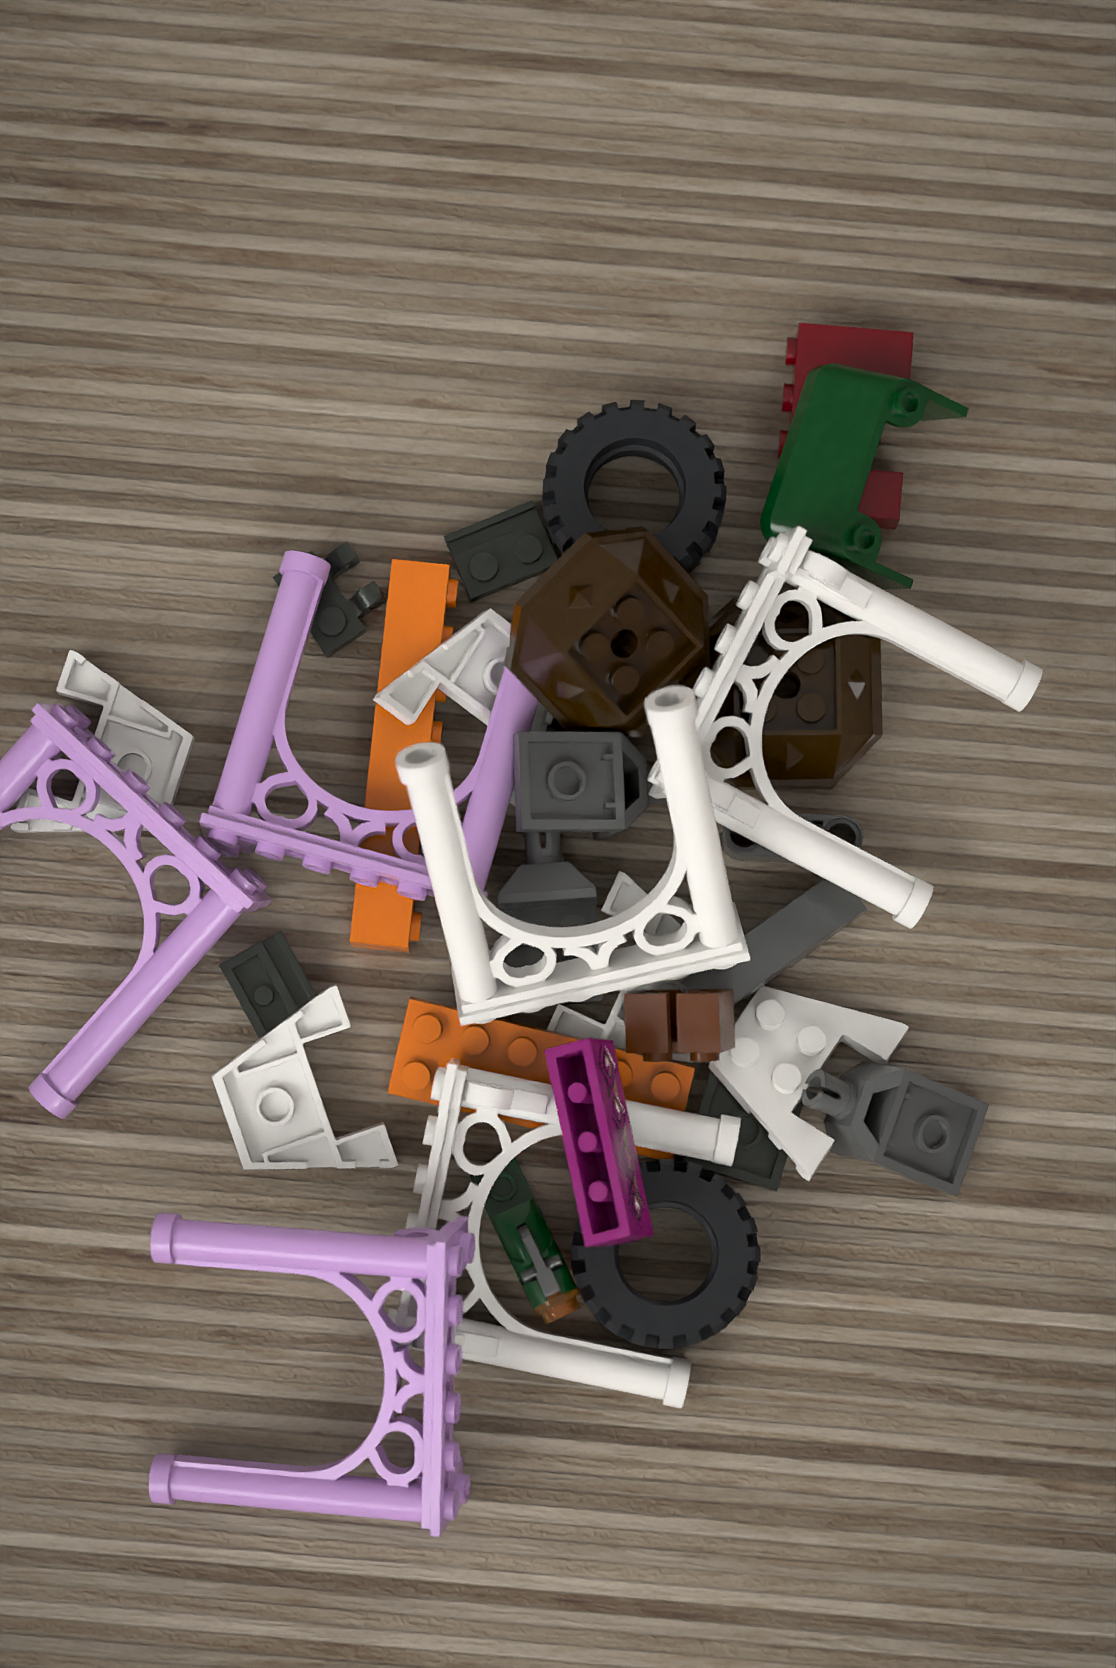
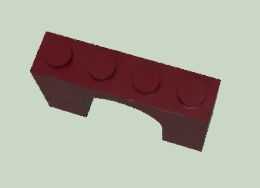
(861, 348)

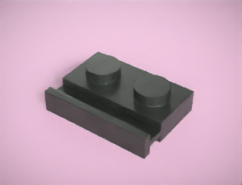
(501, 551)
(268, 983)

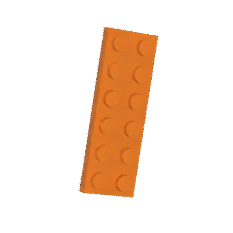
(514, 1049)

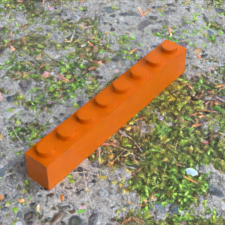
(412, 630)

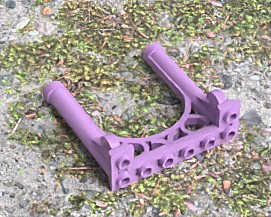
(264, 718)
(157, 969)
(421, 1493)

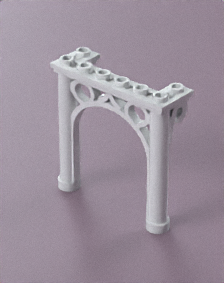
(877, 615)
(492, 989)
(519, 1344)

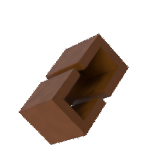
(679, 1022)

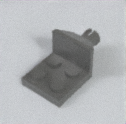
(579, 782)
(548, 895)
(899, 1122)

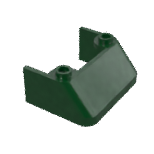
(831, 458)

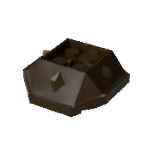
(578, 605)
(830, 720)

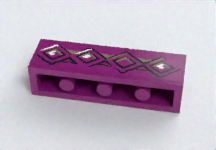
(599, 1142)

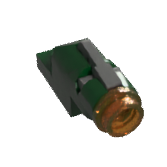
(530, 1245)

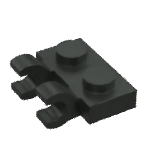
(336, 619)

